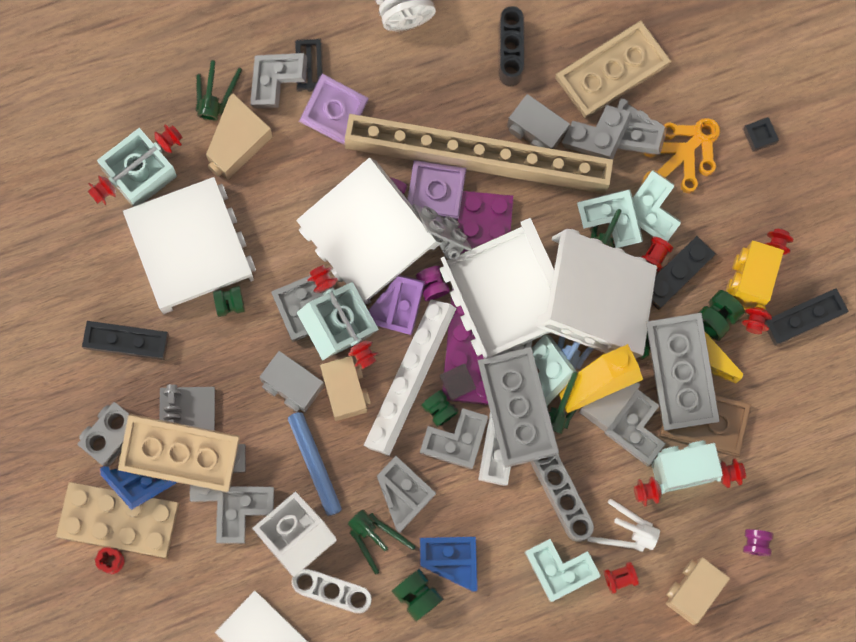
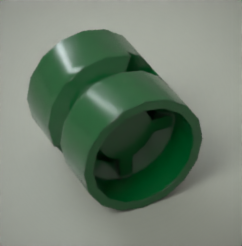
(721, 312)
(417, 595)

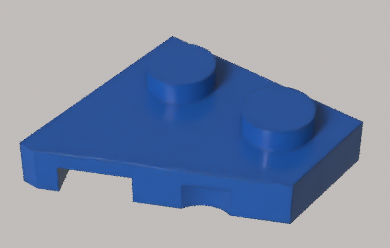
(132, 487)
(451, 559)

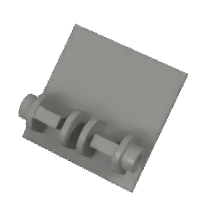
(446, 230)
(188, 406)

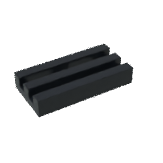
(308, 43)

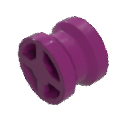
(758, 542)

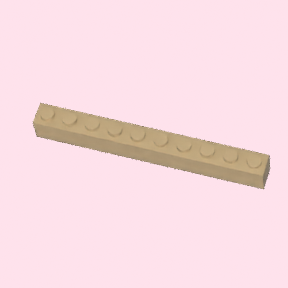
(478, 153)

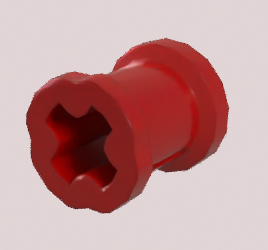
(657, 252)
(102, 557)
(621, 577)

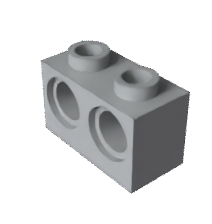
(103, 429)

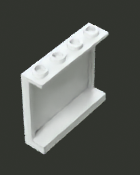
(366, 230)
(189, 243)
(502, 289)
(599, 295)

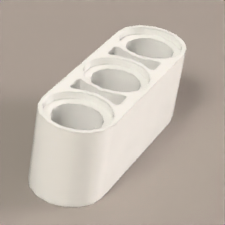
(320, 581)

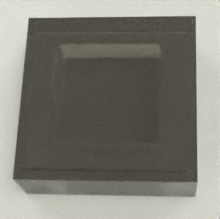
(457, 382)

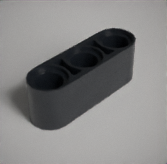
(515, 35)

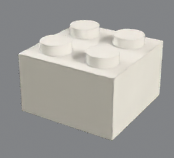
(294, 534)

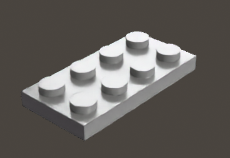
(682, 371)
(518, 407)

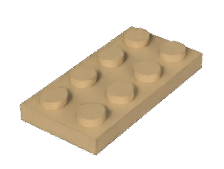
(612, 69)
(178, 452)
(105, 520)

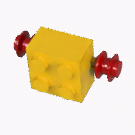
(756, 276)

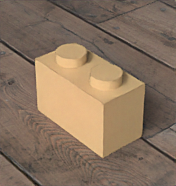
(344, 388)
(696, 590)

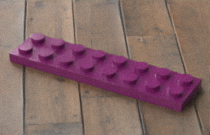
(481, 220)

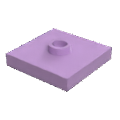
(330, 108)
(437, 187)

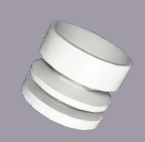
(405, 14)

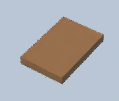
(726, 434)

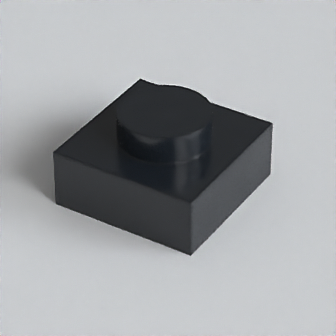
(760, 134)

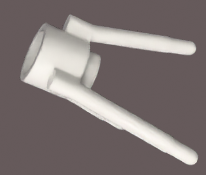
(643, 532)

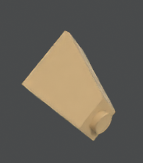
(236, 138)

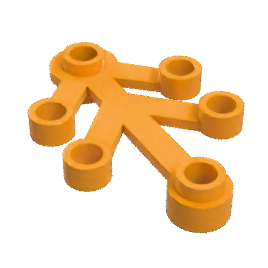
(685, 151)

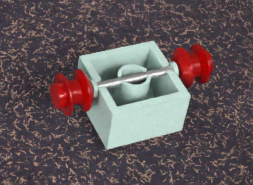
(136, 167)
(338, 319)
(687, 468)

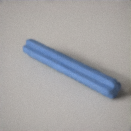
(314, 463)

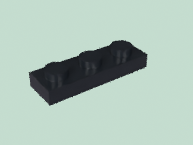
(680, 271)
(806, 316)
(125, 340)

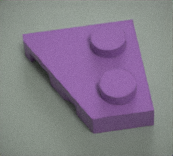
(398, 305)

